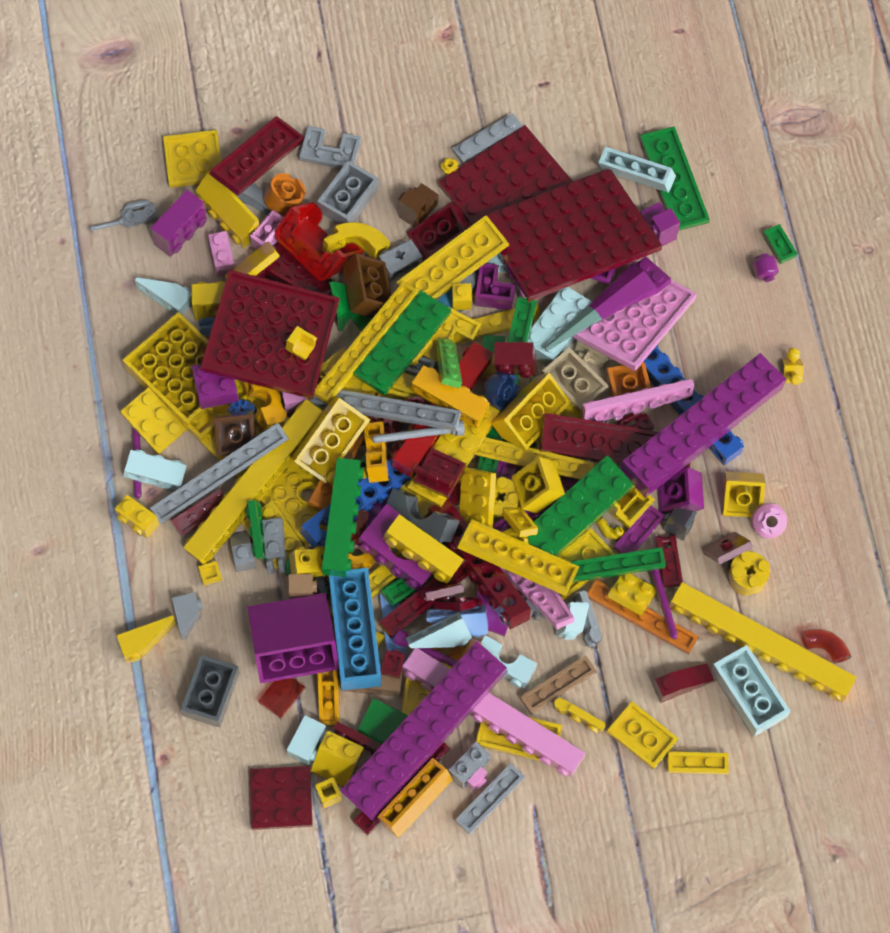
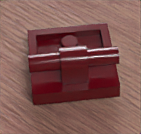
(439, 473)

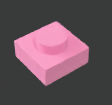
(478, 779)

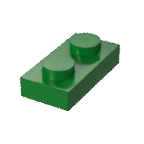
(780, 243)

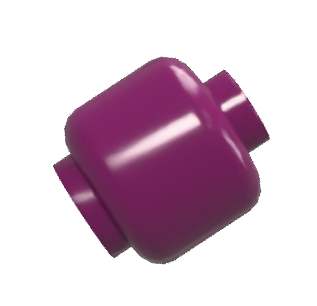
(765, 267)

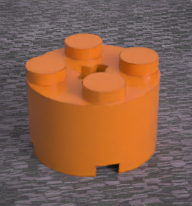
(284, 193)

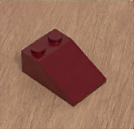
(438, 230)

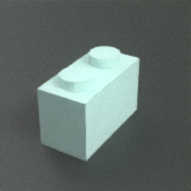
(307, 740)

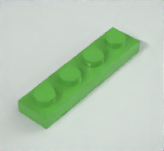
(448, 362)

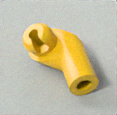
(608, 532)

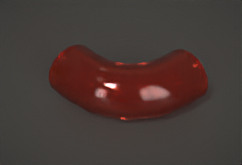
(827, 641)

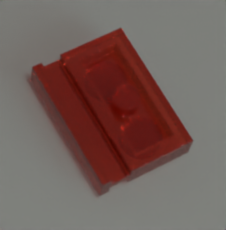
(281, 696)

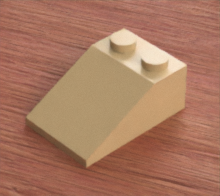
(575, 378)

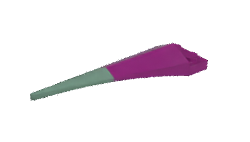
(629, 288)

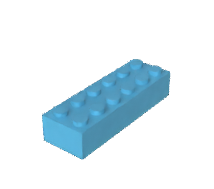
(355, 630)

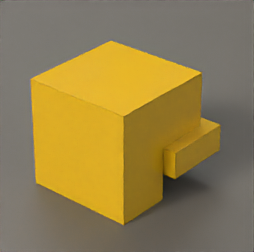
(631, 507)

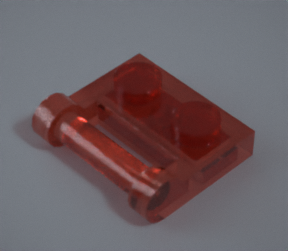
(362, 519)

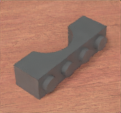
(438, 524)

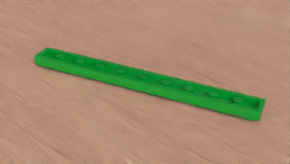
(519, 332)

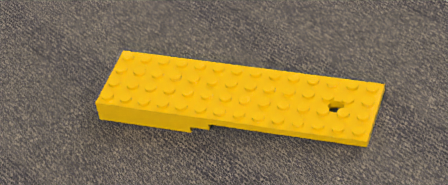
(166, 367)

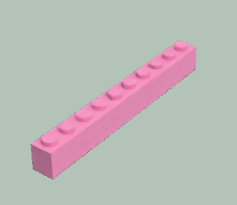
(502, 718)

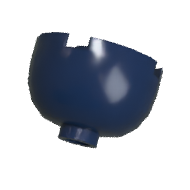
(500, 389)

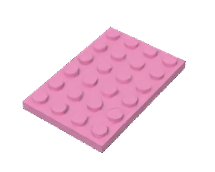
(637, 329)

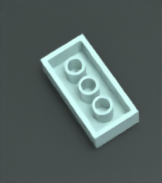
(554, 320)
(750, 690)

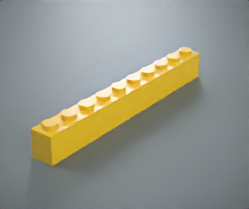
(251, 486)
(762, 642)

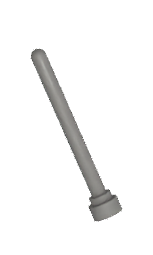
(418, 433)

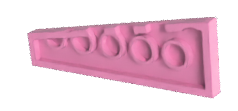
(637, 401)
(544, 599)

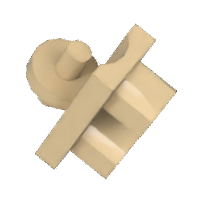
(590, 355)

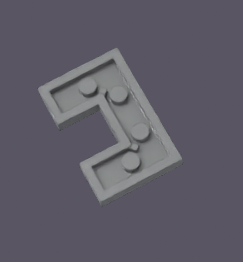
(315, 152)

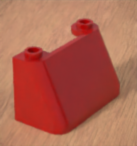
(304, 240)

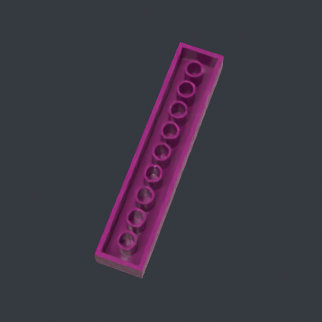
(702, 425)
(424, 730)

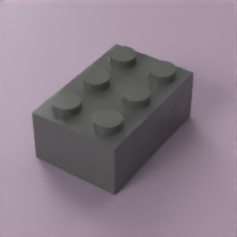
(210, 691)

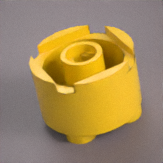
(507, 489)
(754, 564)

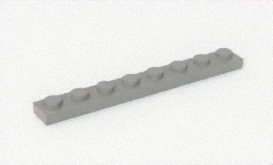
(398, 410)
(219, 473)

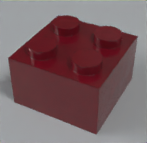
(515, 358)

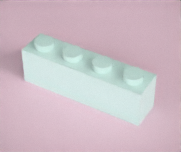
(637, 169)

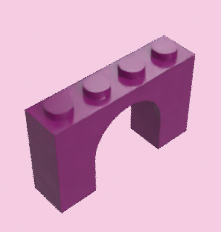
(372, 543)

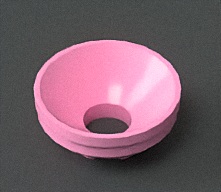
(759, 520)

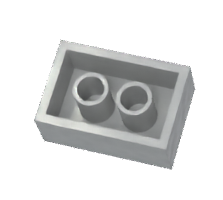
(348, 194)

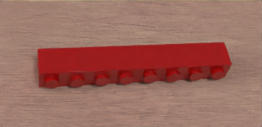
(415, 450)

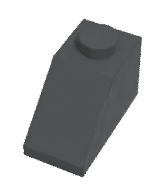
(679, 522)

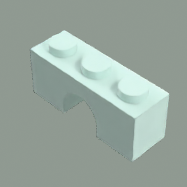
(518, 672)

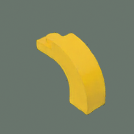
(365, 236)

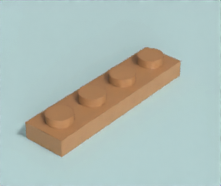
(558, 685)

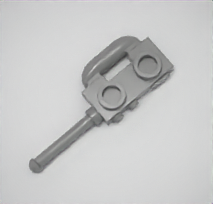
(132, 218)

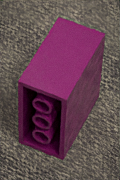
(293, 638)

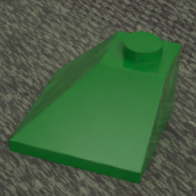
(343, 312)

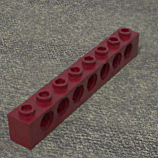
(487, 576)

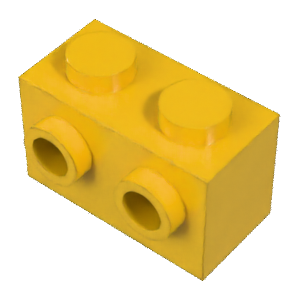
(136, 516)
(307, 561)

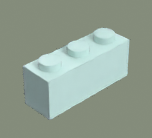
(154, 470)

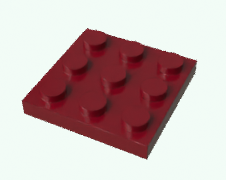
(281, 798)

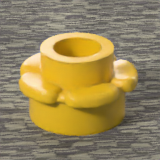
(448, 161)

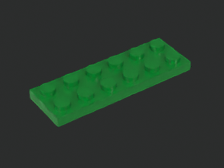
(684, 196)
(402, 343)

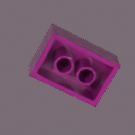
(179, 223)

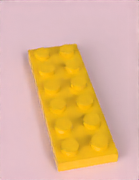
(457, 259)
(460, 448)
(518, 557)

